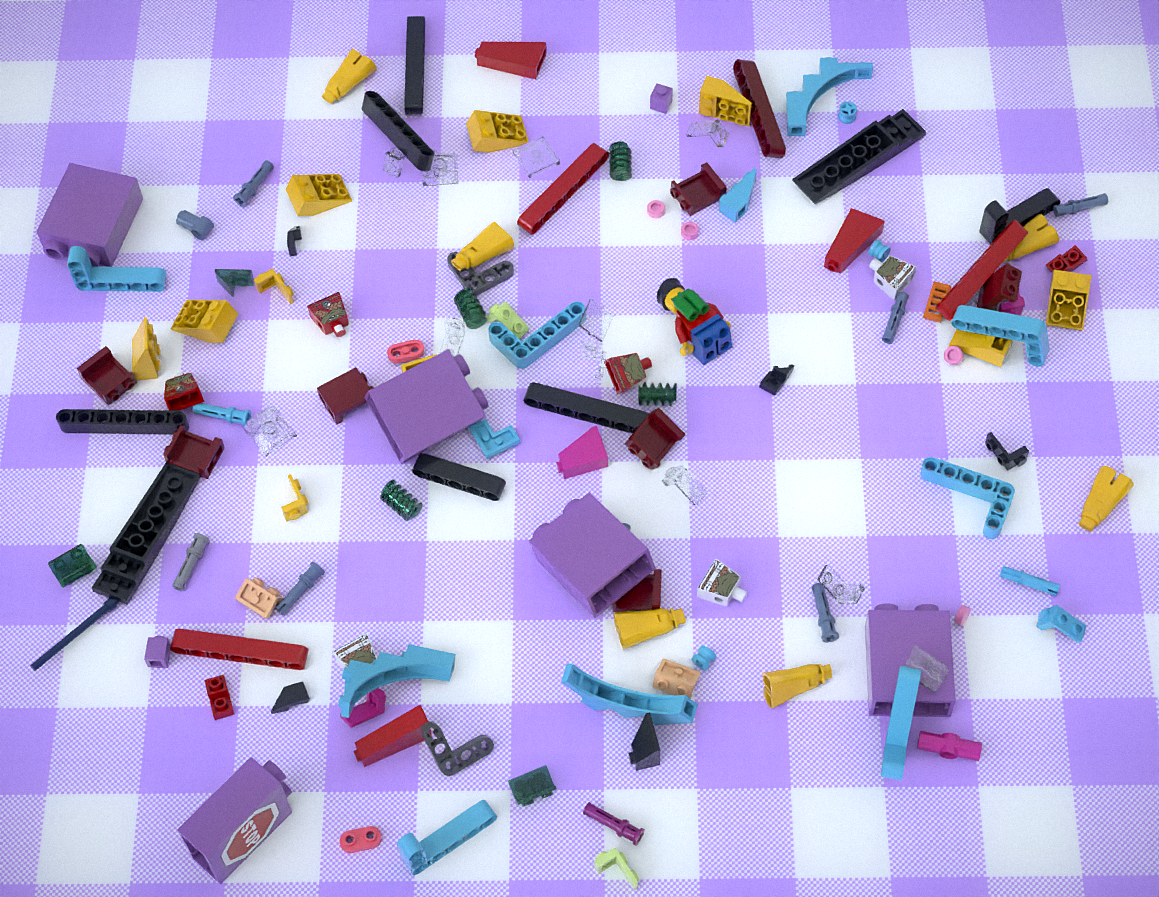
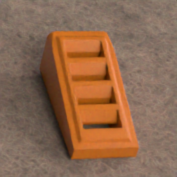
(938, 290)

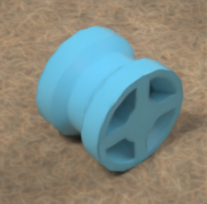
(849, 108)
(879, 250)
(703, 657)

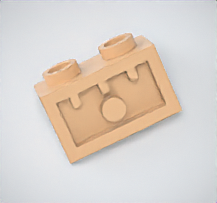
(258, 597)
(675, 678)

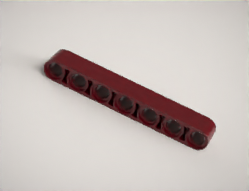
(761, 110)

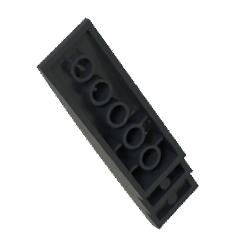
(859, 156)
(145, 533)

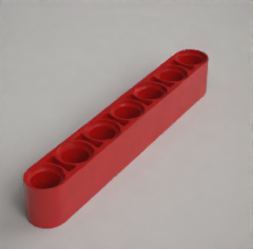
(562, 188)
(982, 269)
(239, 649)

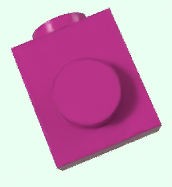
(1013, 308)
(370, 709)

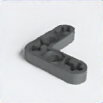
(479, 279)
(449, 755)

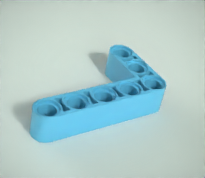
(112, 278)
(1007, 326)
(539, 337)
(973, 489)
(900, 723)
(423, 854)

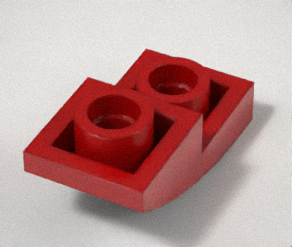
(1068, 261)
(219, 697)

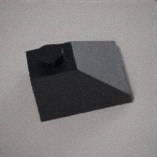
(645, 746)

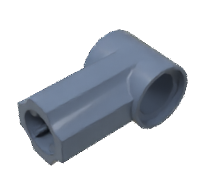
(198, 226)

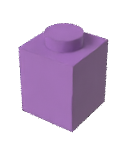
(661, 98)
(157, 652)

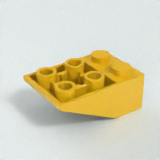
(723, 102)
(495, 131)
(317, 193)
(1068, 299)
(205, 320)
(982, 346)
(145, 352)

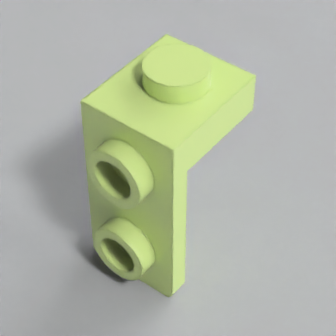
(507, 317)
(607, 859)

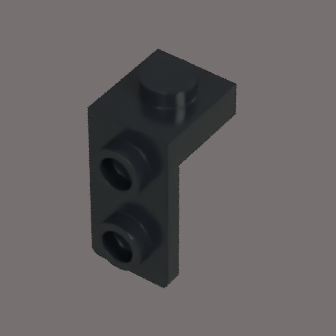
(1005, 459)

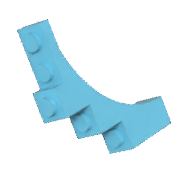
(815, 85)
(389, 668)
(626, 702)

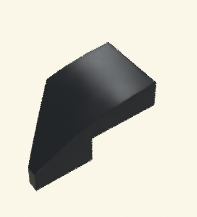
(293, 235)
(776, 379)
(290, 696)

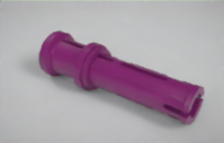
(622, 827)

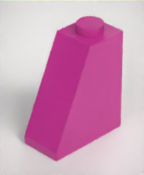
(583, 455)

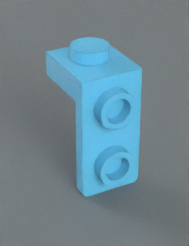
(1063, 621)

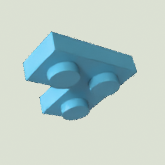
(491, 442)

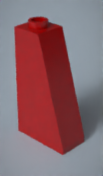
(512, 57)
(853, 238)
(392, 737)

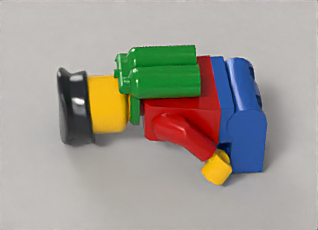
(695, 321)

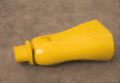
(349, 74)
(1038, 238)
(486, 245)
(1104, 497)
(640, 626)
(788, 683)

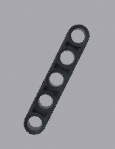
(459, 476)

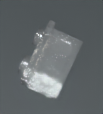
(932, 671)

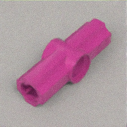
(949, 745)

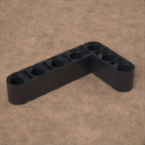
(997, 218)

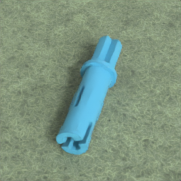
(1029, 580)

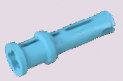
(229, 414)

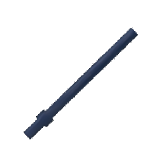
(108, 605)

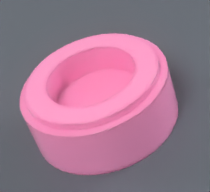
(656, 209)
(689, 230)
(953, 355)
(962, 615)

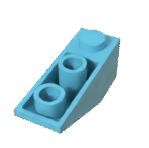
(737, 200)

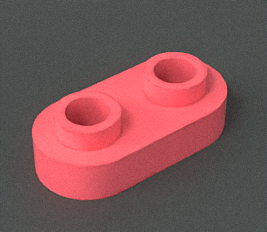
(405, 350)
(360, 840)

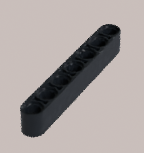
(414, 65)
(398, 131)
(583, 407)
(114, 417)

